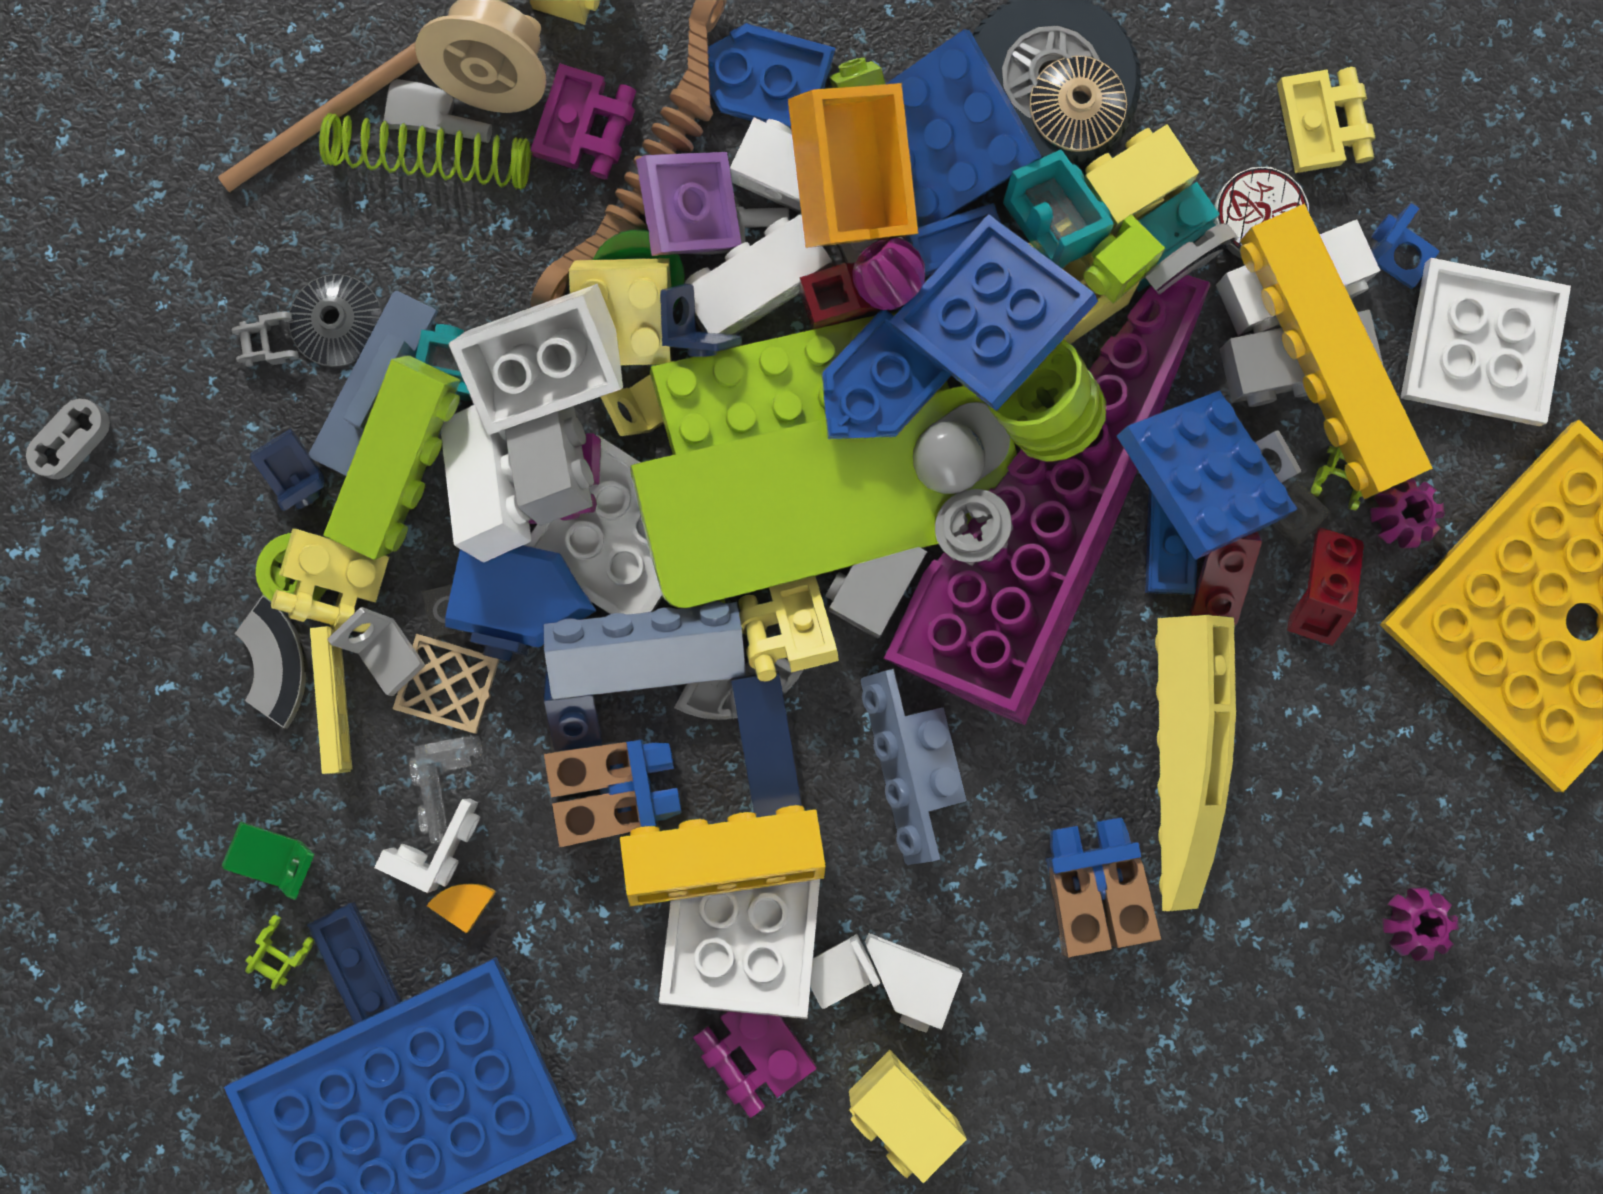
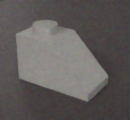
(873, 589)

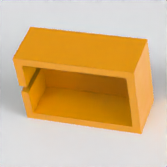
(853, 164)

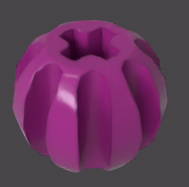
(889, 273)
(1415, 527)
(1434, 929)

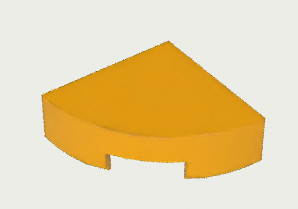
(462, 904)

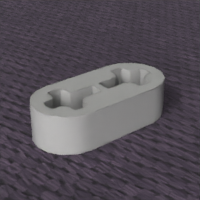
(70, 442)

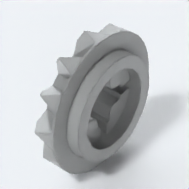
(952, 523)

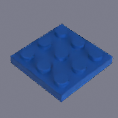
(959, 129)
(993, 312)
(1206, 473)

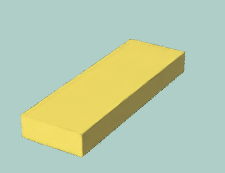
(330, 703)

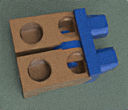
(624, 787)
(1106, 874)

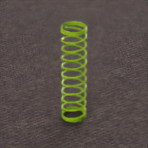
(518, 168)

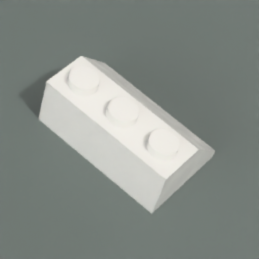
(540, 359)

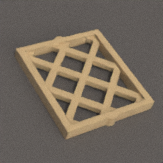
(482, 694)

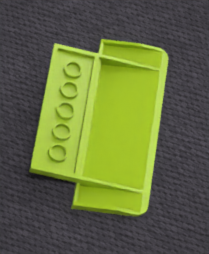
(759, 484)

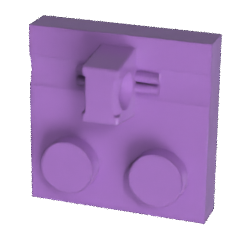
(688, 203)

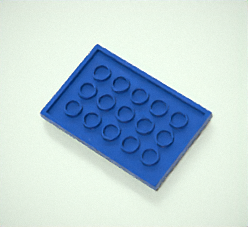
(408, 1098)

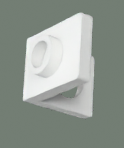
(842, 972)

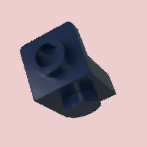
(289, 471)

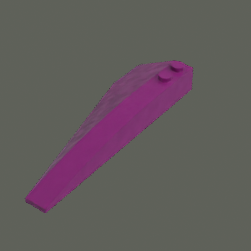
(1001, 622)

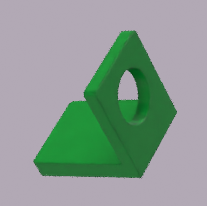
(268, 858)

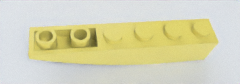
(1195, 749)

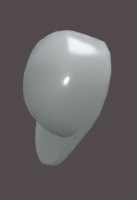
(960, 449)

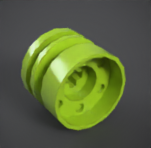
(1055, 408)

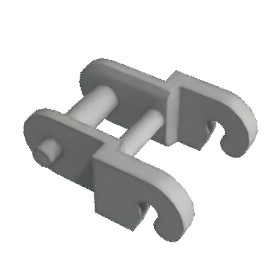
(264, 325)

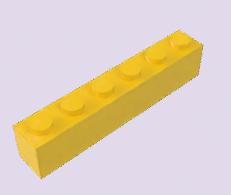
(1333, 352)

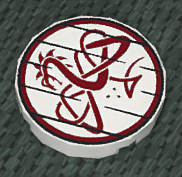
(1254, 198)

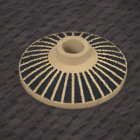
(1073, 124)

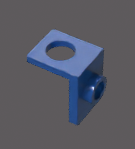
(1393, 233)

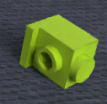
(1123, 260)

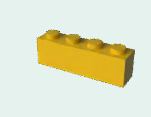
(722, 856)

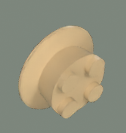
(484, 55)

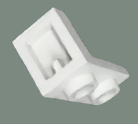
(409, 863)

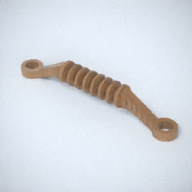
(693, 102)

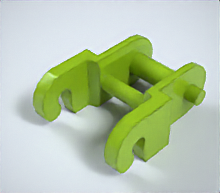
(1328, 469)
(265, 946)

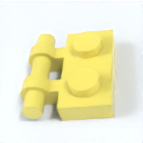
(1313, 123)
(332, 566)
(803, 627)

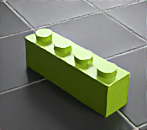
(393, 457)

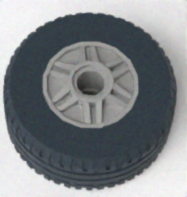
(1033, 34)

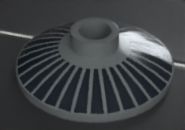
(345, 339)

